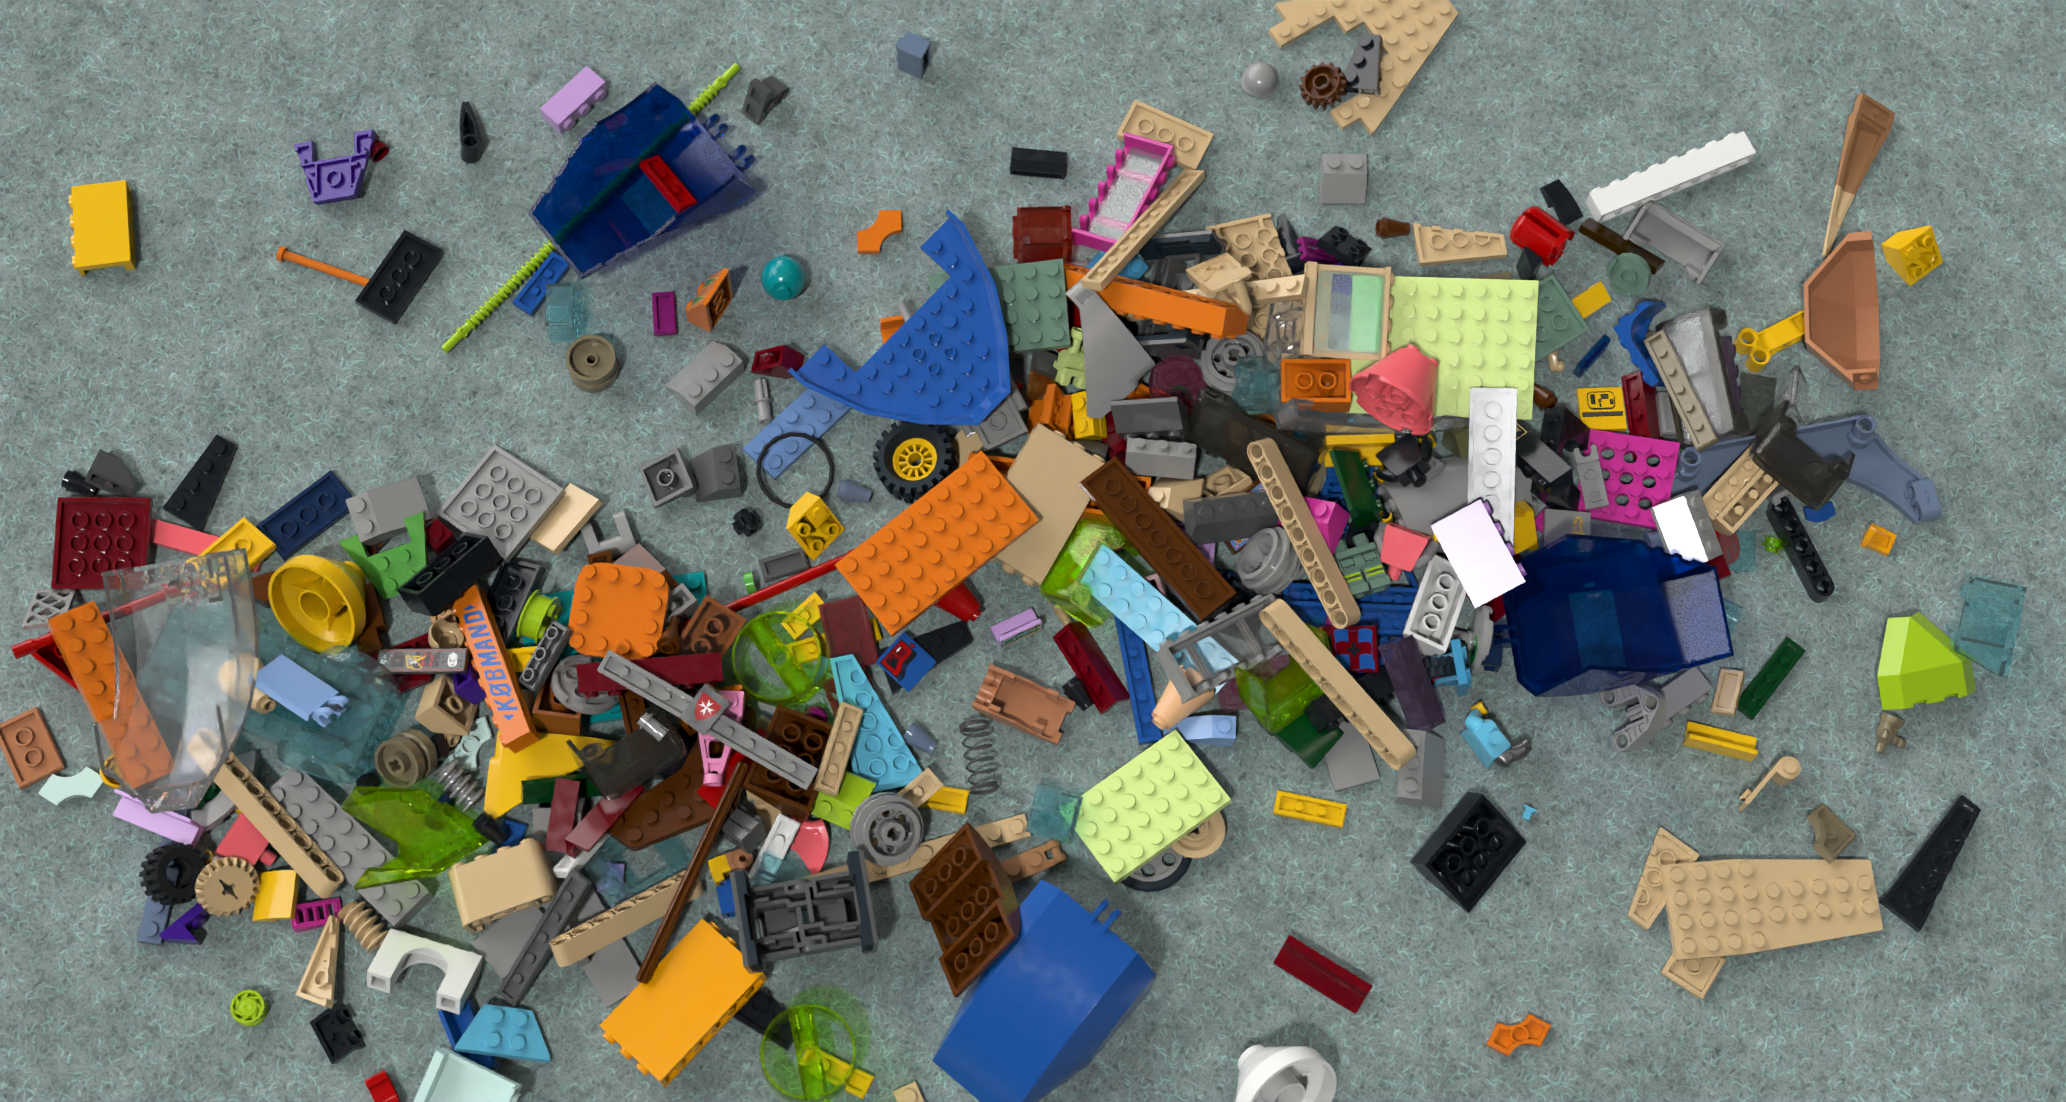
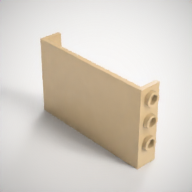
(1048, 482)

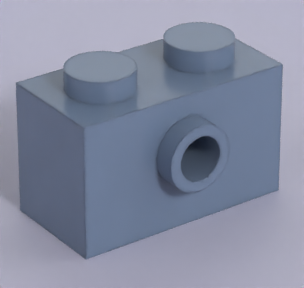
(913, 54)

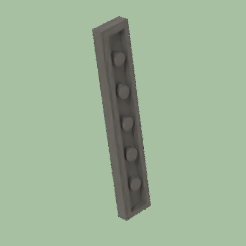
(538, 945)

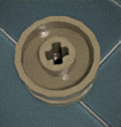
(592, 363)
(406, 758)

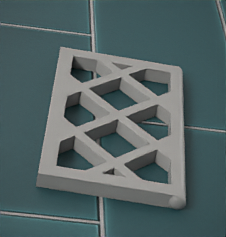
(50, 595)

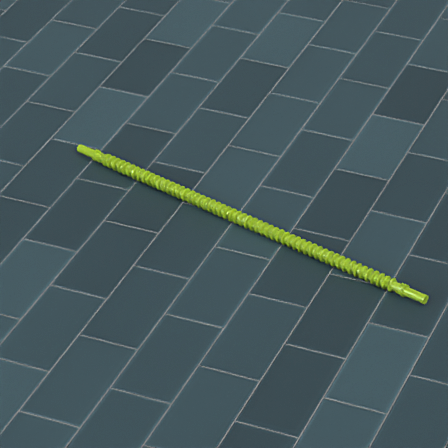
(464, 330)

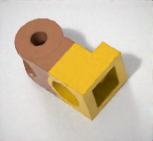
(729, 862)

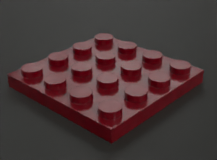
(99, 537)

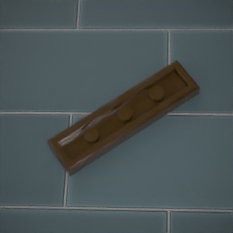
(1617, 244)

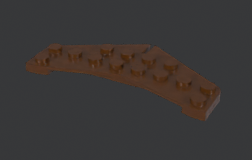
(674, 803)

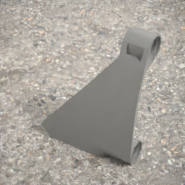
(1111, 353)

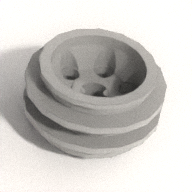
(1227, 349)
(1268, 562)
(905, 834)

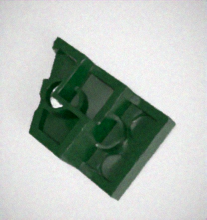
(1305, 741)

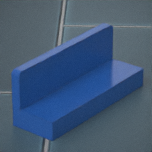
(456, 1025)

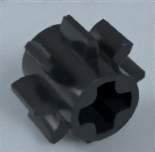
(746, 522)

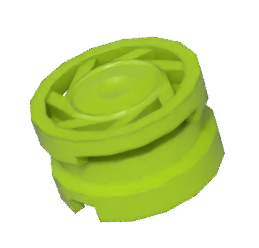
(249, 1008)

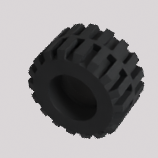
(155, 873)

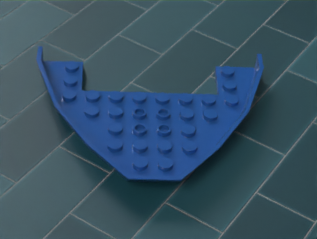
(943, 361)

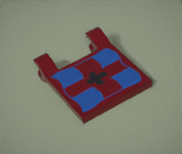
(1355, 647)

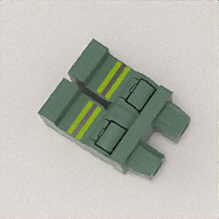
(1361, 567)

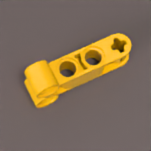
(1769, 340)

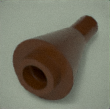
(669, 640)

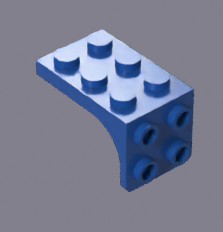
(1631, 335)

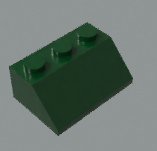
(1356, 487)

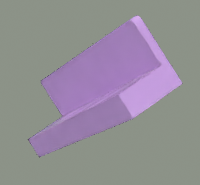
(164, 824)

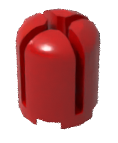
(1541, 234)

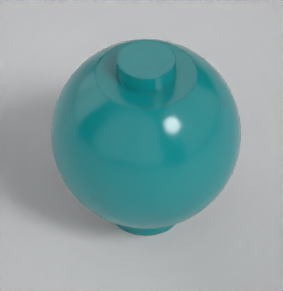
(783, 278)

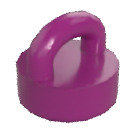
(817, 712)

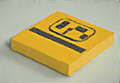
(1602, 408)

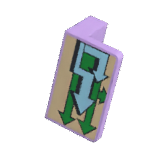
(1016, 628)

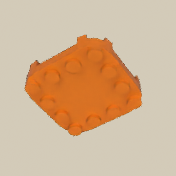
(618, 611)

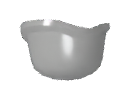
(1260, 80)

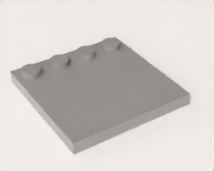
(501, 501)

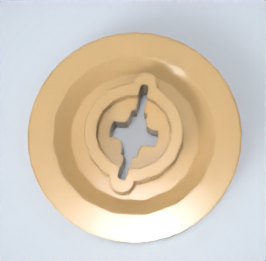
(1206, 842)
(230, 870)

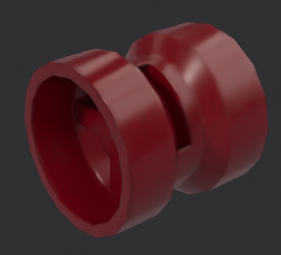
(379, 150)

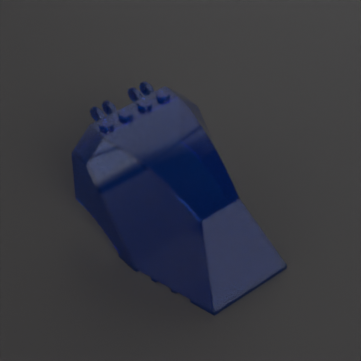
(609, 207)

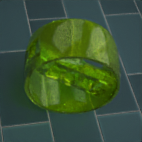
(771, 646)
(806, 1038)

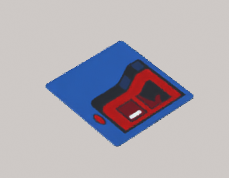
(906, 661)

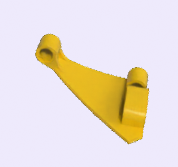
(540, 760)

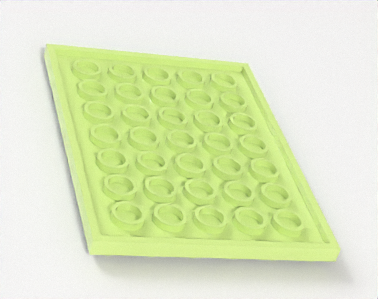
(1473, 329)

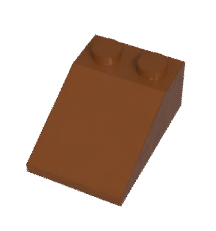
(552, 716)

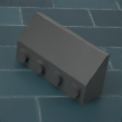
(1228, 516)

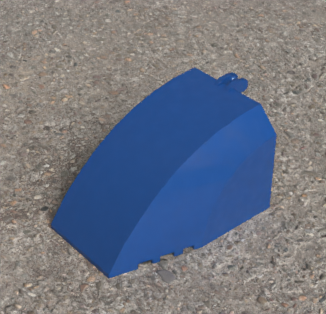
(1044, 1002)

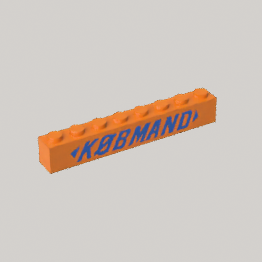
(495, 670)

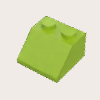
(841, 808)

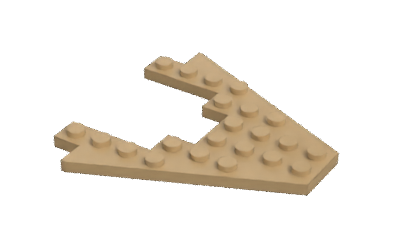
(1408, 34)

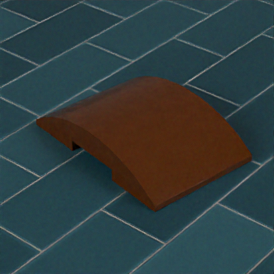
(968, 906)

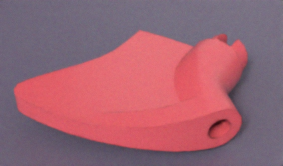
(812, 843)

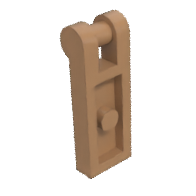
(1033, 861)

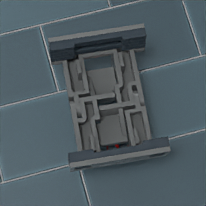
(1166, 254)
(831, 919)

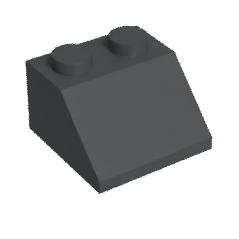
(717, 474)

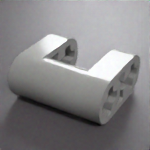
(617, 545)

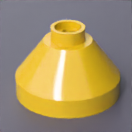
(319, 601)

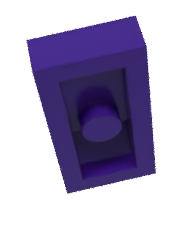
(180, 932)

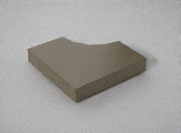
(1830, 833)

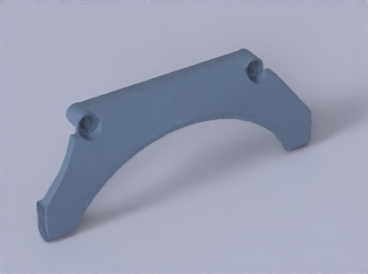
(1873, 468)

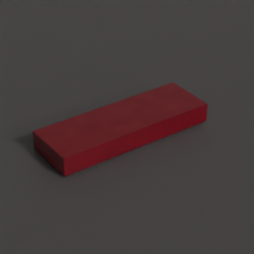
(562, 814)

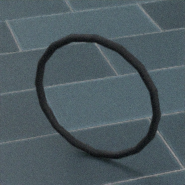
(793, 434)

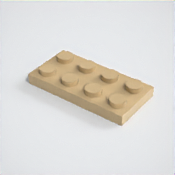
(1188, 140)

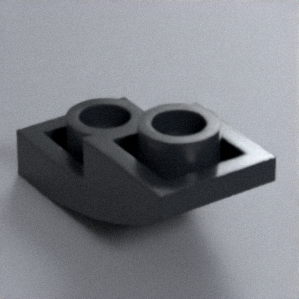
(1562, 201)

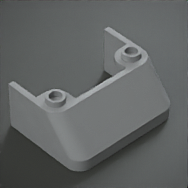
(1676, 239)

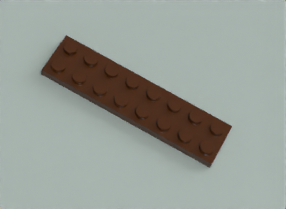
(1157, 539)

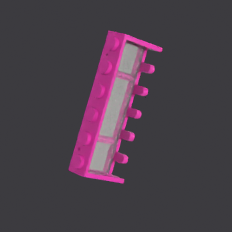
(1126, 193)

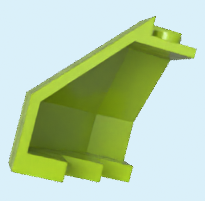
(1920, 665)

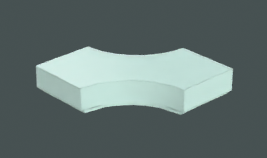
(471, 744)
(61, 789)

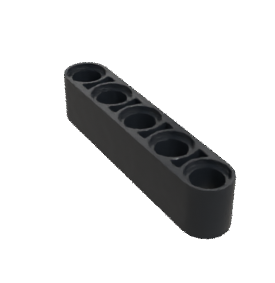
(1799, 560)

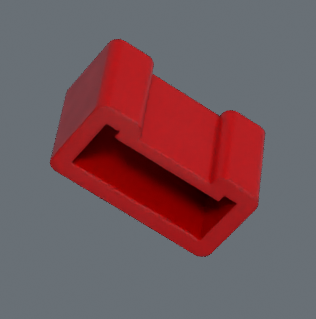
(382, 1088)

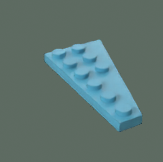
(878, 746)

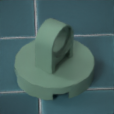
(1629, 274)

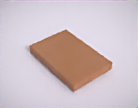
(29, 748)

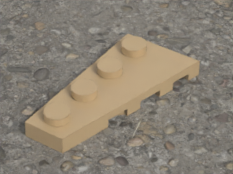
(1649, 892)

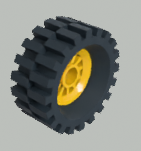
(900, 442)

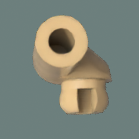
(1554, 363)

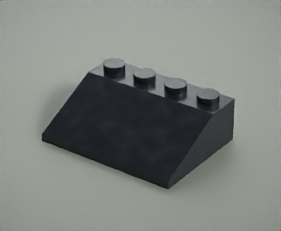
(1468, 851)

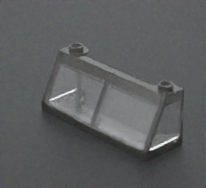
(1702, 356)

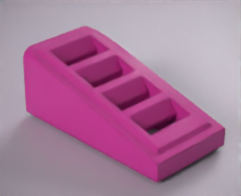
(306, 907)

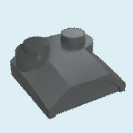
(668, 478)

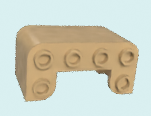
(502, 883)

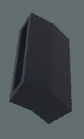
(1038, 163)

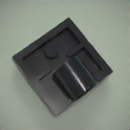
(1344, 247)

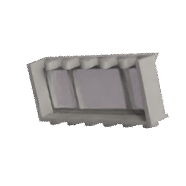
(1210, 654)

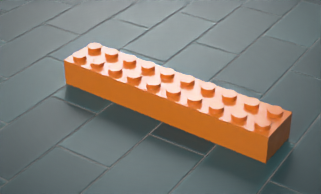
(1167, 305)

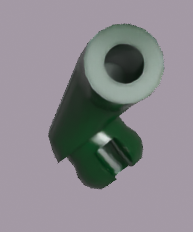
(210, 794)

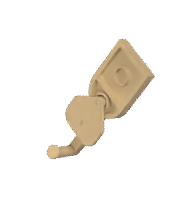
(1223, 274)

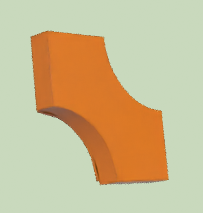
(871, 239)
(1529, 1032)

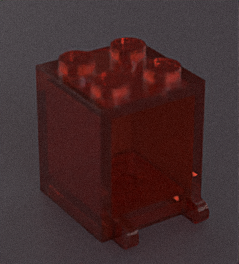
(1048, 232)

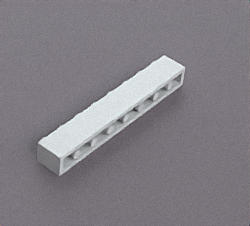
(1670, 177)

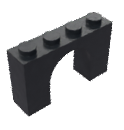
(1560, 431)

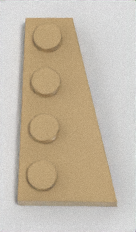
(1448, 246)

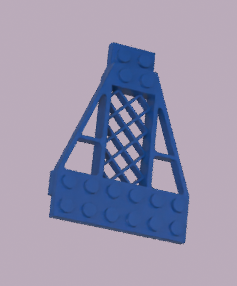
(1385, 609)

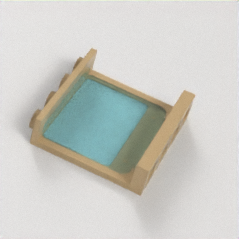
(1346, 312)

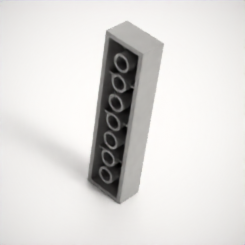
(347, 845)

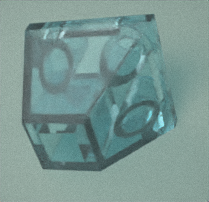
(1054, 813)

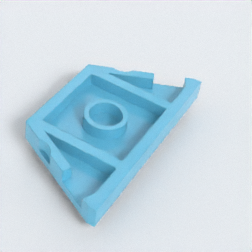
(504, 1034)

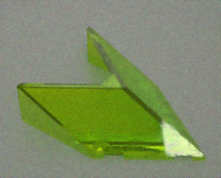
(426, 832)

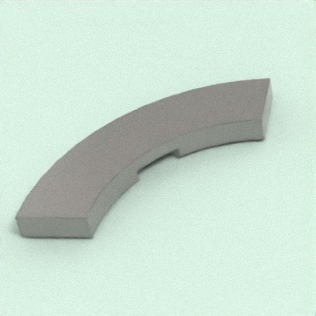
(221, 806)

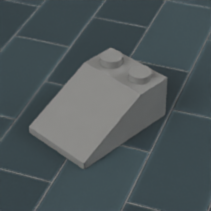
(381, 511)

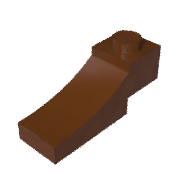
(375, 623)

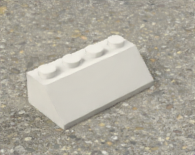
(1435, 608)

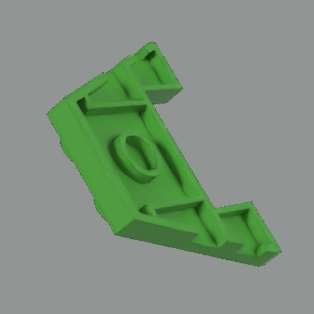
(394, 566)

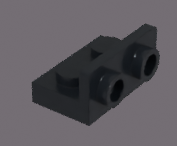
(337, 1033)

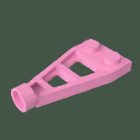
(735, 713)

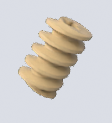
(362, 925)

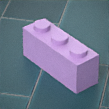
(574, 100)

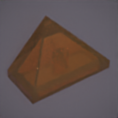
(1037, 385)

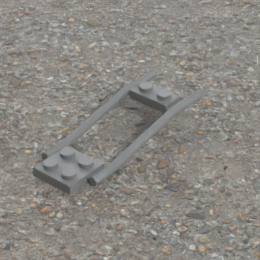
(1003, 423)

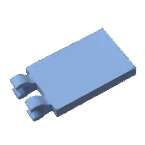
(300, 691)

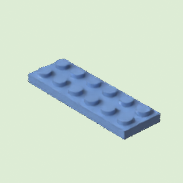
(807, 414)

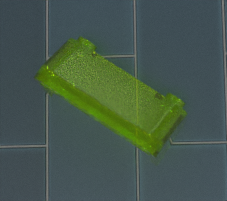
(1063, 579)
(1284, 695)

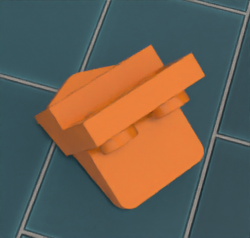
(1053, 412)

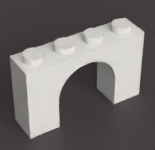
(404, 949)

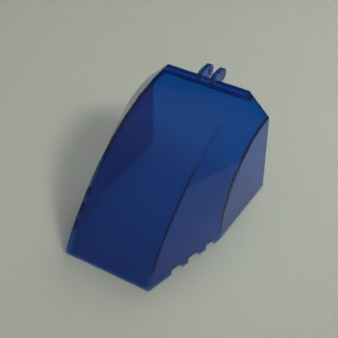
(1610, 616)

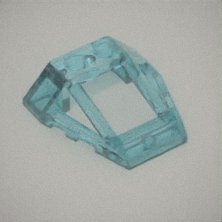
(611, 884)

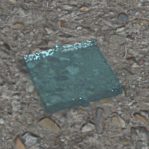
(1739, 551)

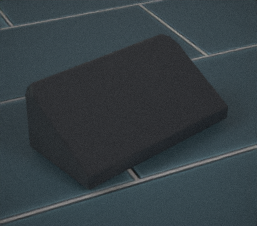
(1528, 264)

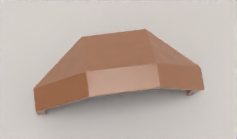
(1844, 312)

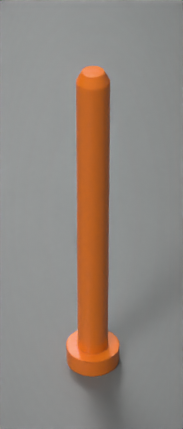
(283, 254)

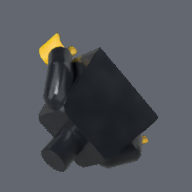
(1406, 460)

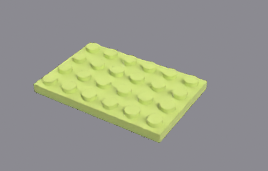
(1148, 806)

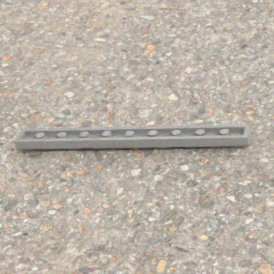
(723, 729)

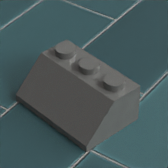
(1150, 418)

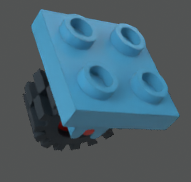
(1450, 669)

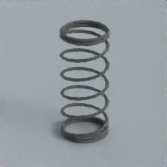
(962, 727)

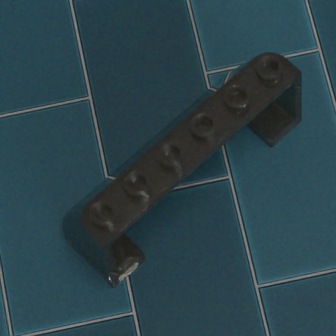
(1228, 430)

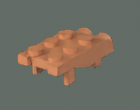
(1022, 704)

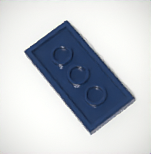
(306, 515)

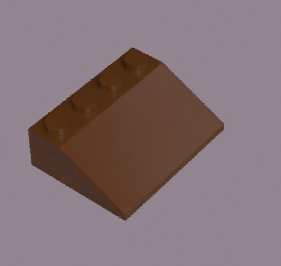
(803, 738)

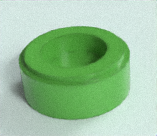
(750, 582)

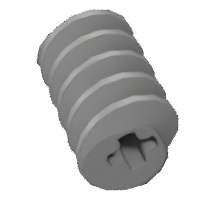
(458, 784)

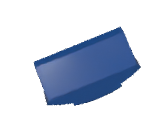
(1821, 515)

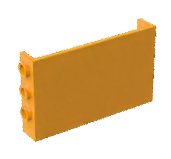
(682, 1004)

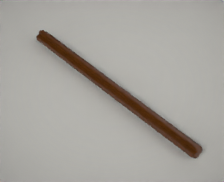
(692, 873)

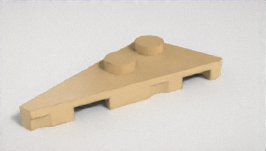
(320, 974)

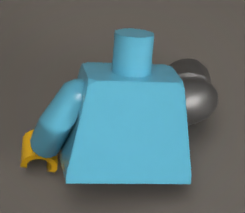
(1489, 741)

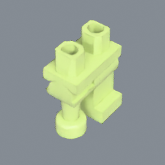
(1071, 362)

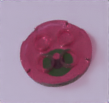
(1176, 378)

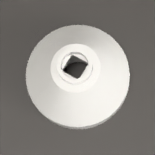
(1284, 1075)

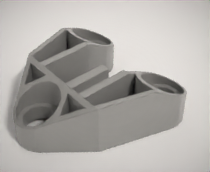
(1644, 730)

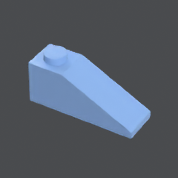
(1207, 730)

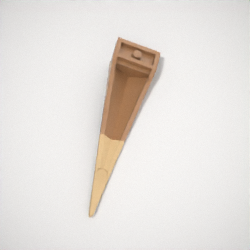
(1864, 136)

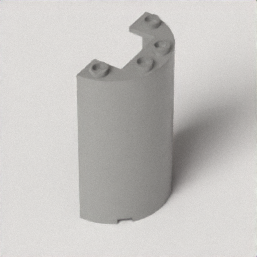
(1440, 497)

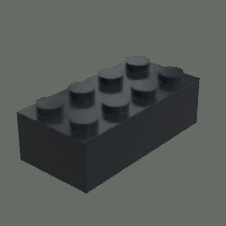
(449, 574)

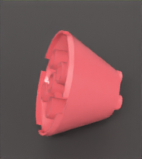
(1399, 390)

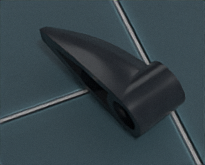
(469, 135)
(1288, 242)

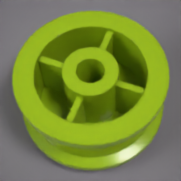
(538, 615)

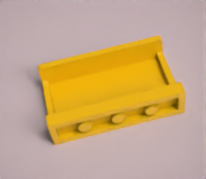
(102, 226)

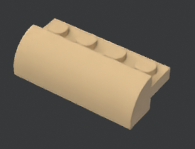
(1737, 494)

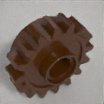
(1326, 95)

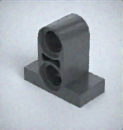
(763, 97)

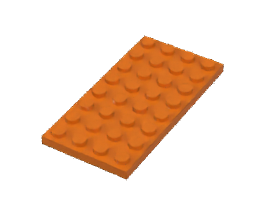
(936, 543)

